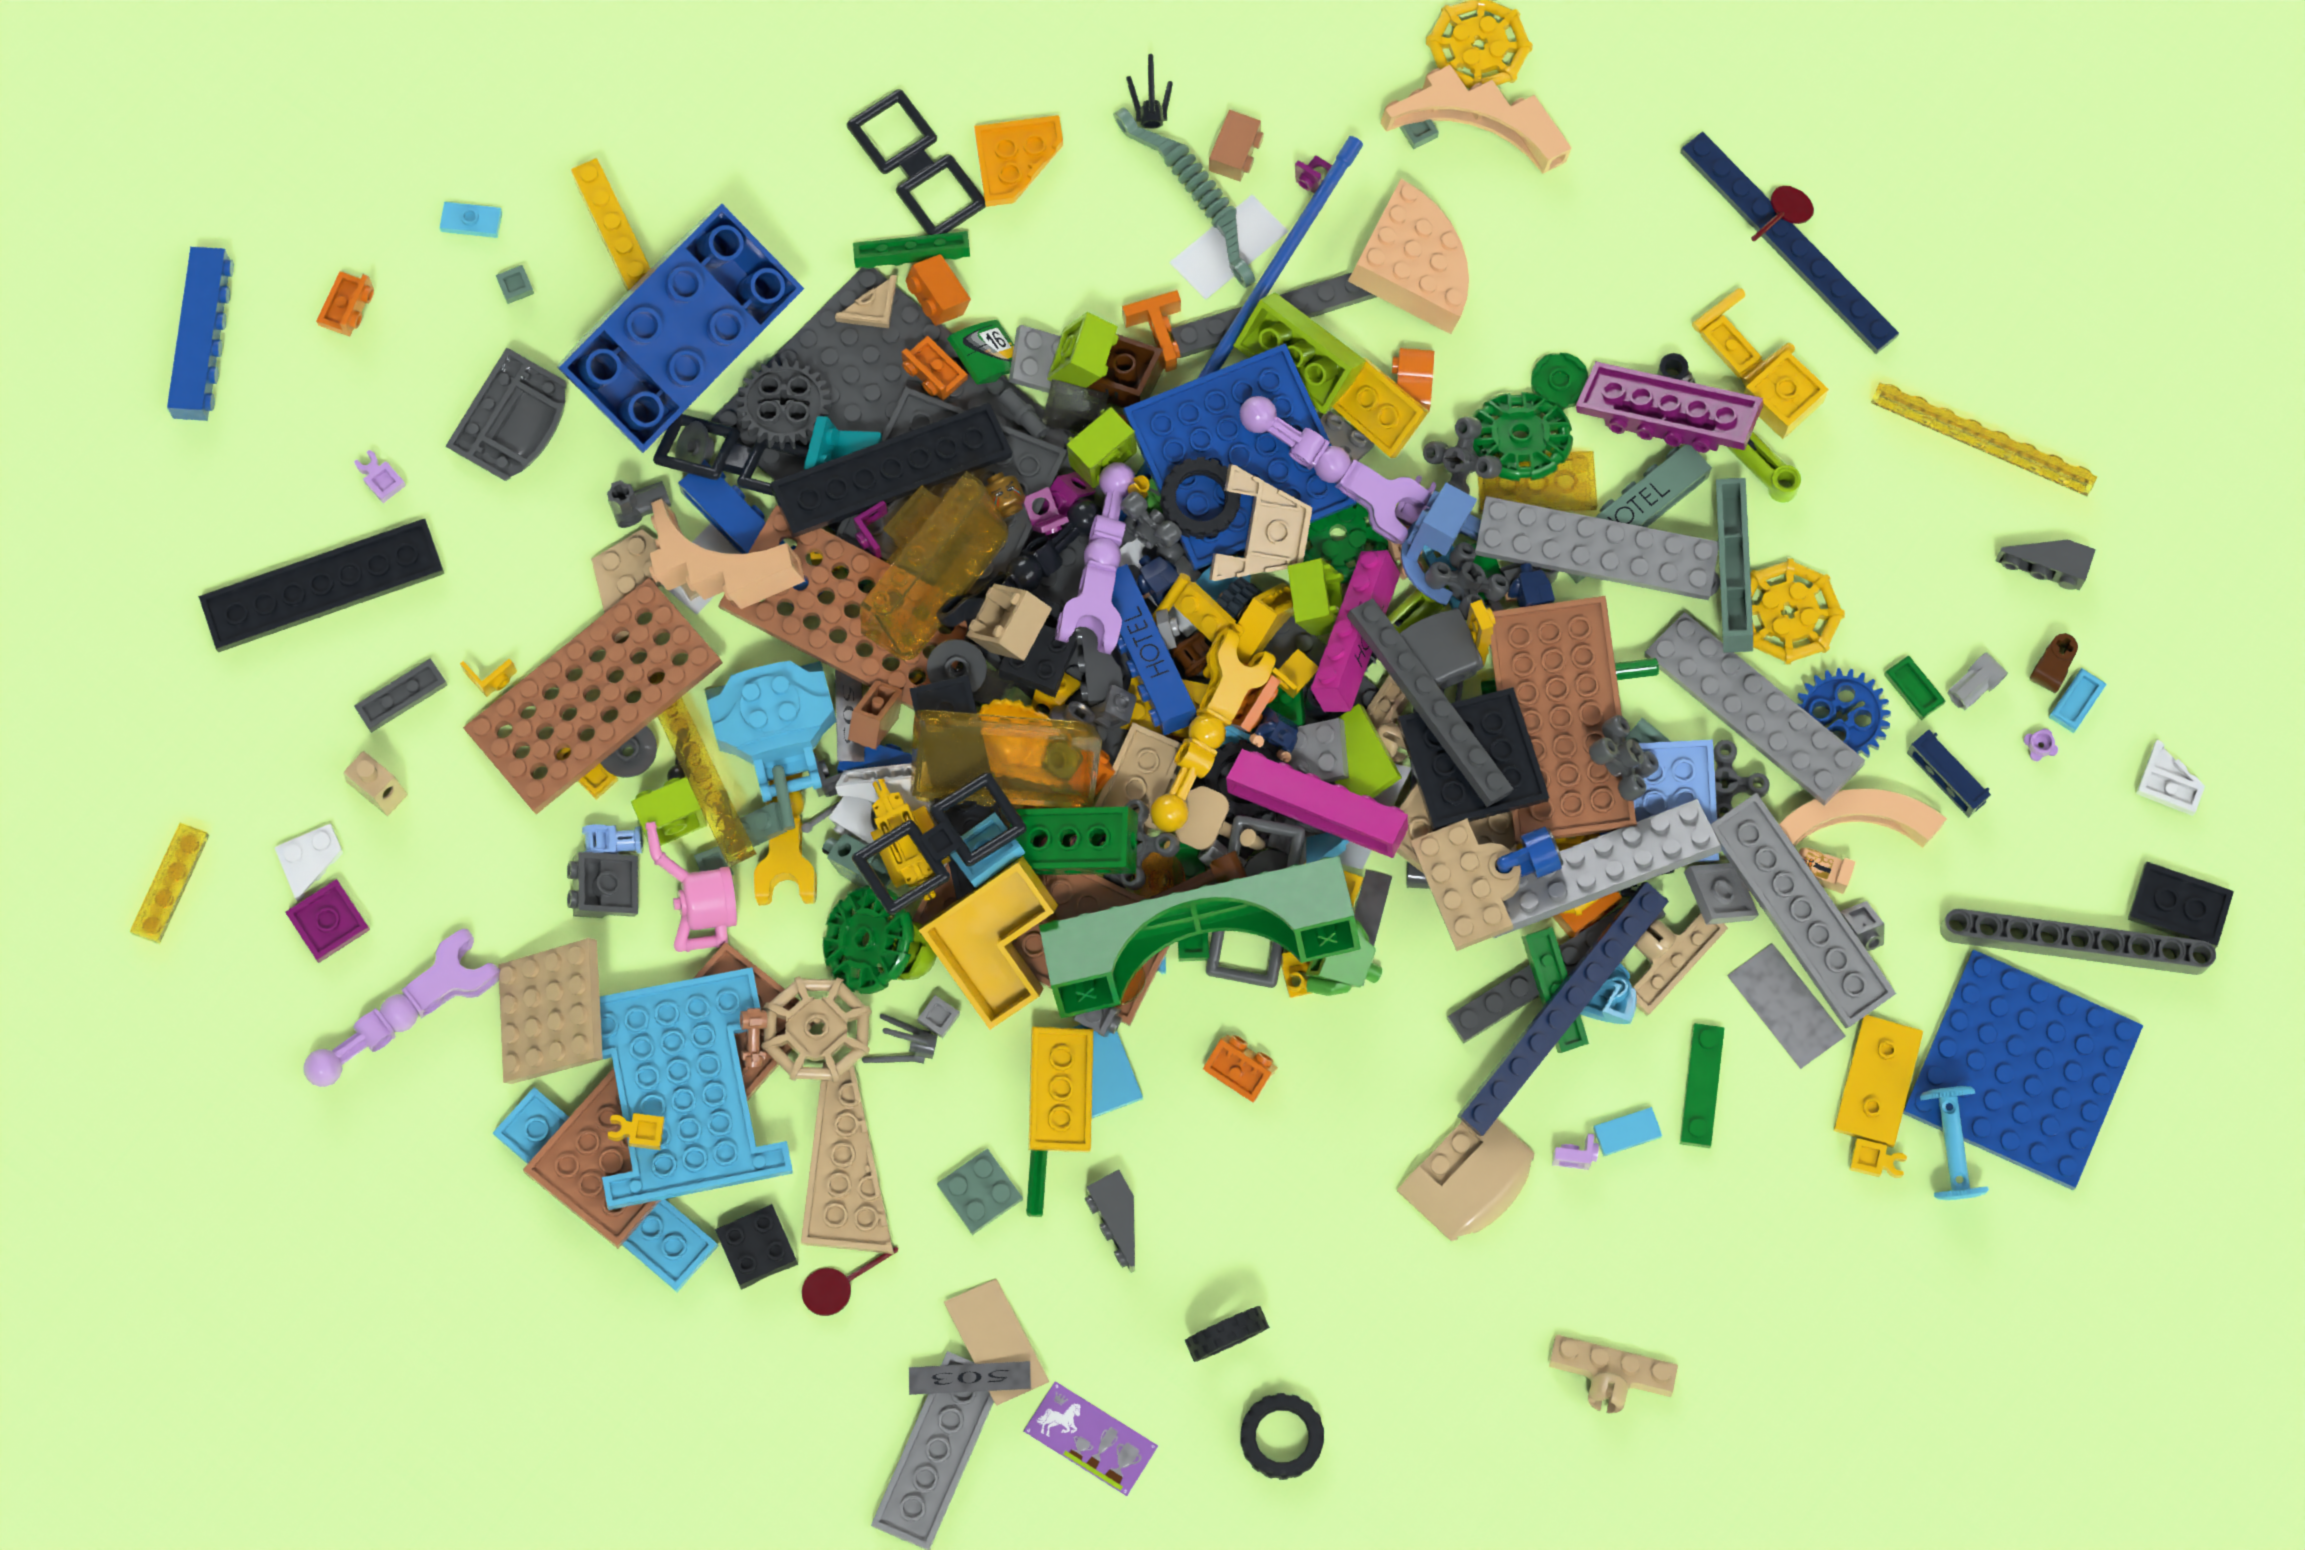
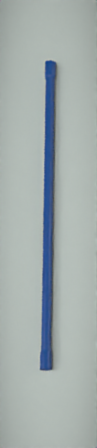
(1343, 160)

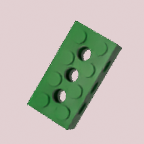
(1089, 824)

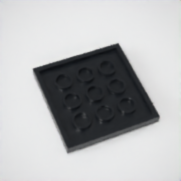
(1502, 733)

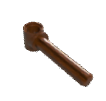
(1221, 871)

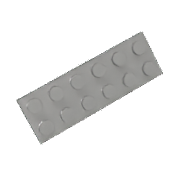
(933, 1463)

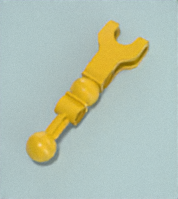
(1217, 709)
(786, 858)

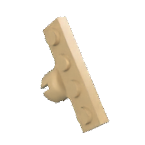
(1384, 712)
(1671, 958)
(1612, 1371)

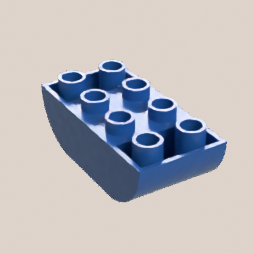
(680, 327)

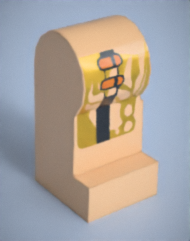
(1829, 870)

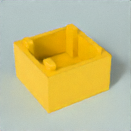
(1788, 393)

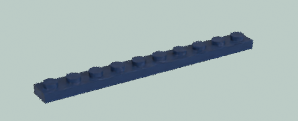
(1790, 243)
(1562, 1008)

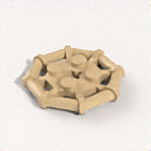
(816, 1046)

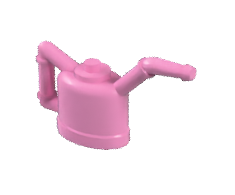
(703, 901)

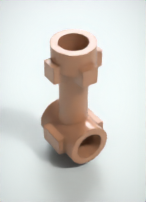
(753, 1021)

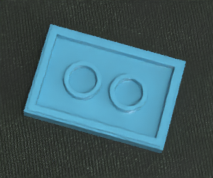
(1112, 1075)

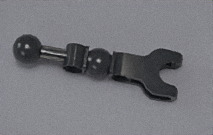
(1024, 571)

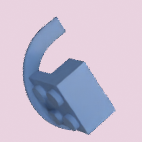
(1438, 529)

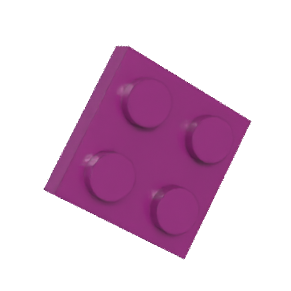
(327, 921)

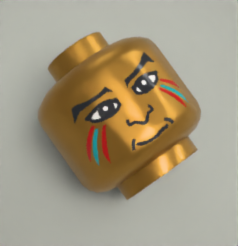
(1006, 494)

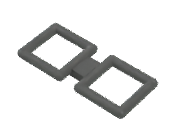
(1271, 978)

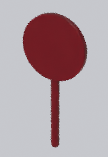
(1789, 205)
(829, 1290)

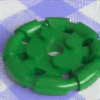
(1531, 448)
(1349, 548)
(879, 948)

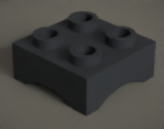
(1044, 663)
(756, 1246)

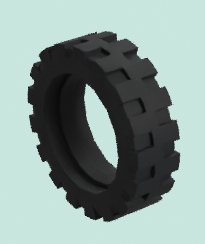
(1188, 526)
(1227, 755)
(1226, 1333)
(1306, 1413)

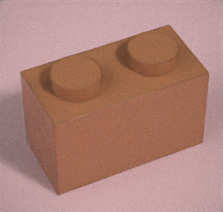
(1235, 146)
(875, 714)

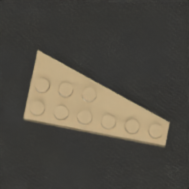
(843, 1187)

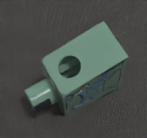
(840, 856)

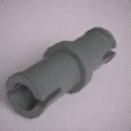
(1023, 414)

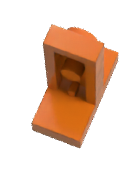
(1156, 312)

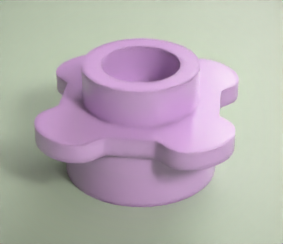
(2043, 736)

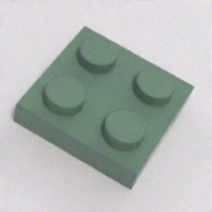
(979, 1191)

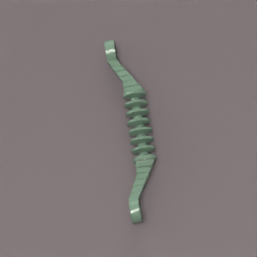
(1176, 155)

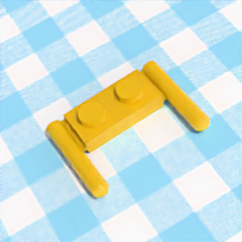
(1730, 343)
(1198, 609)

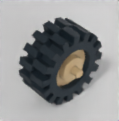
(1237, 598)

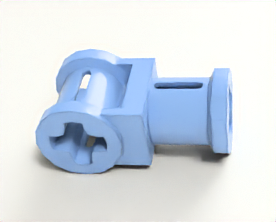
(609, 840)

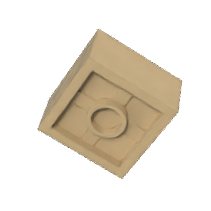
(1008, 621)

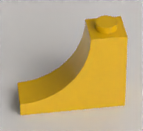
(1263, 620)

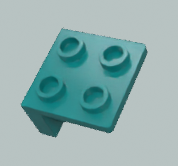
(829, 443)

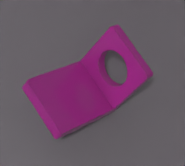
(1307, 176)
(1066, 493)
(862, 521)
(1049, 521)

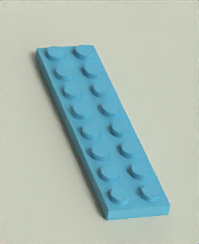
(665, 1238)

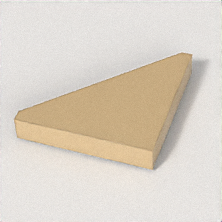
(873, 307)

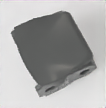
(1444, 647)

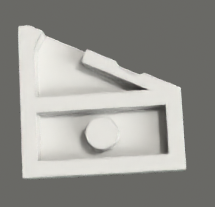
(2170, 782)
(308, 858)

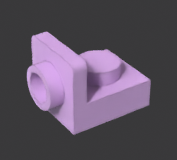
(1572, 1157)

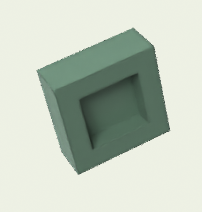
(1420, 133)
(515, 284)
(711, 860)

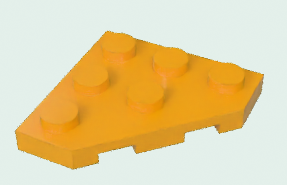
(1014, 155)

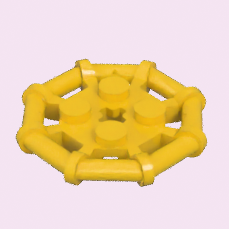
(1483, 29)
(1805, 604)

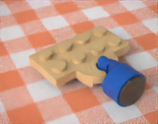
(1476, 879)

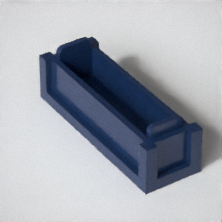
(1948, 773)

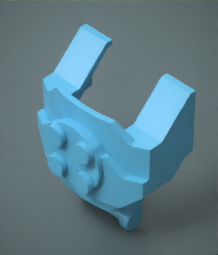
(774, 719)

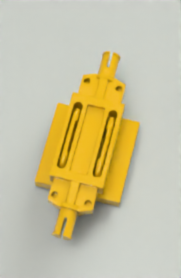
(902, 858)

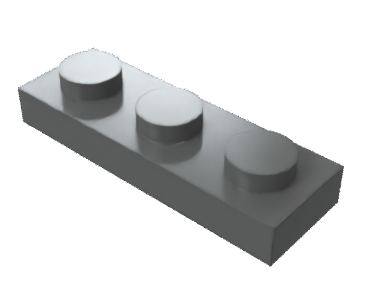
(400, 695)

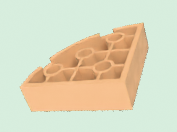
(1416, 260)

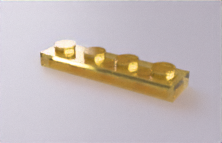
(169, 883)

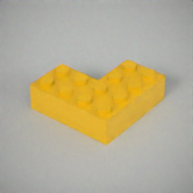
(977, 935)

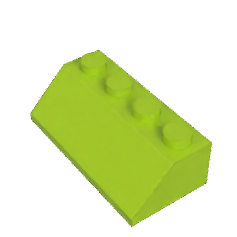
(1320, 358)

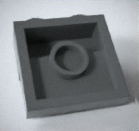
(603, 885)

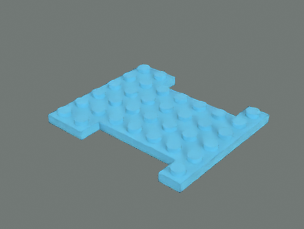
(682, 1063)

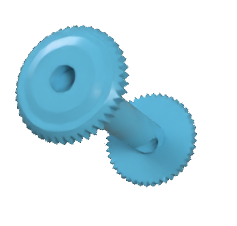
(1954, 1143)

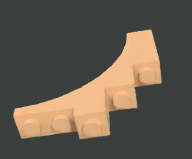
(1485, 107)
(740, 576)

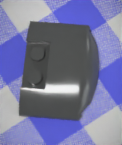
(511, 417)

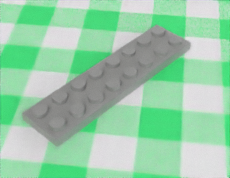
(1597, 548)
(1755, 709)
(1615, 863)
(1801, 911)

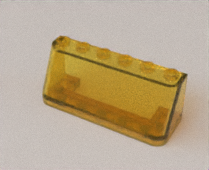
(936, 564)
(1030, 758)

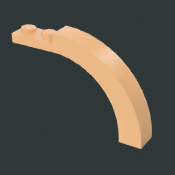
(1868, 806)

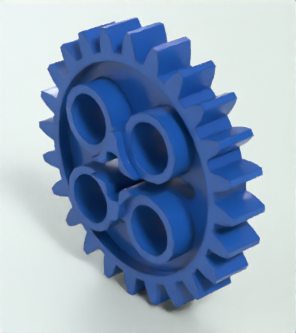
(1826, 695)

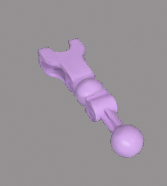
(1334, 466)
(1102, 557)
(400, 1011)

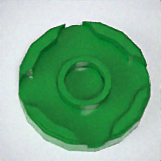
(1559, 379)

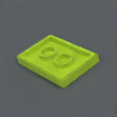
(1368, 760)

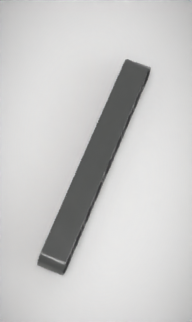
(2090, 935)

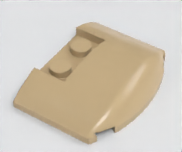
(1469, 1179)

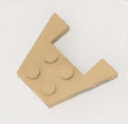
(1275, 530)
(624, 569)

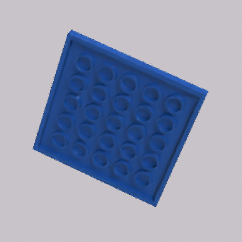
(1206, 422)
(2037, 1066)

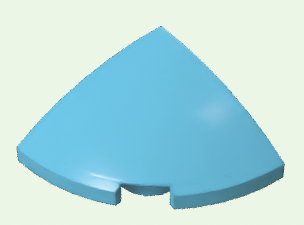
(1614, 1000)

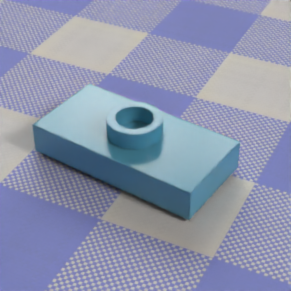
(470, 219)

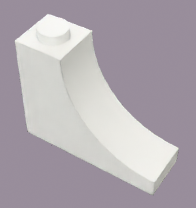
(897, 779)

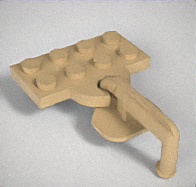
(1148, 770)

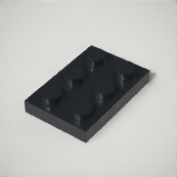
(2180, 904)

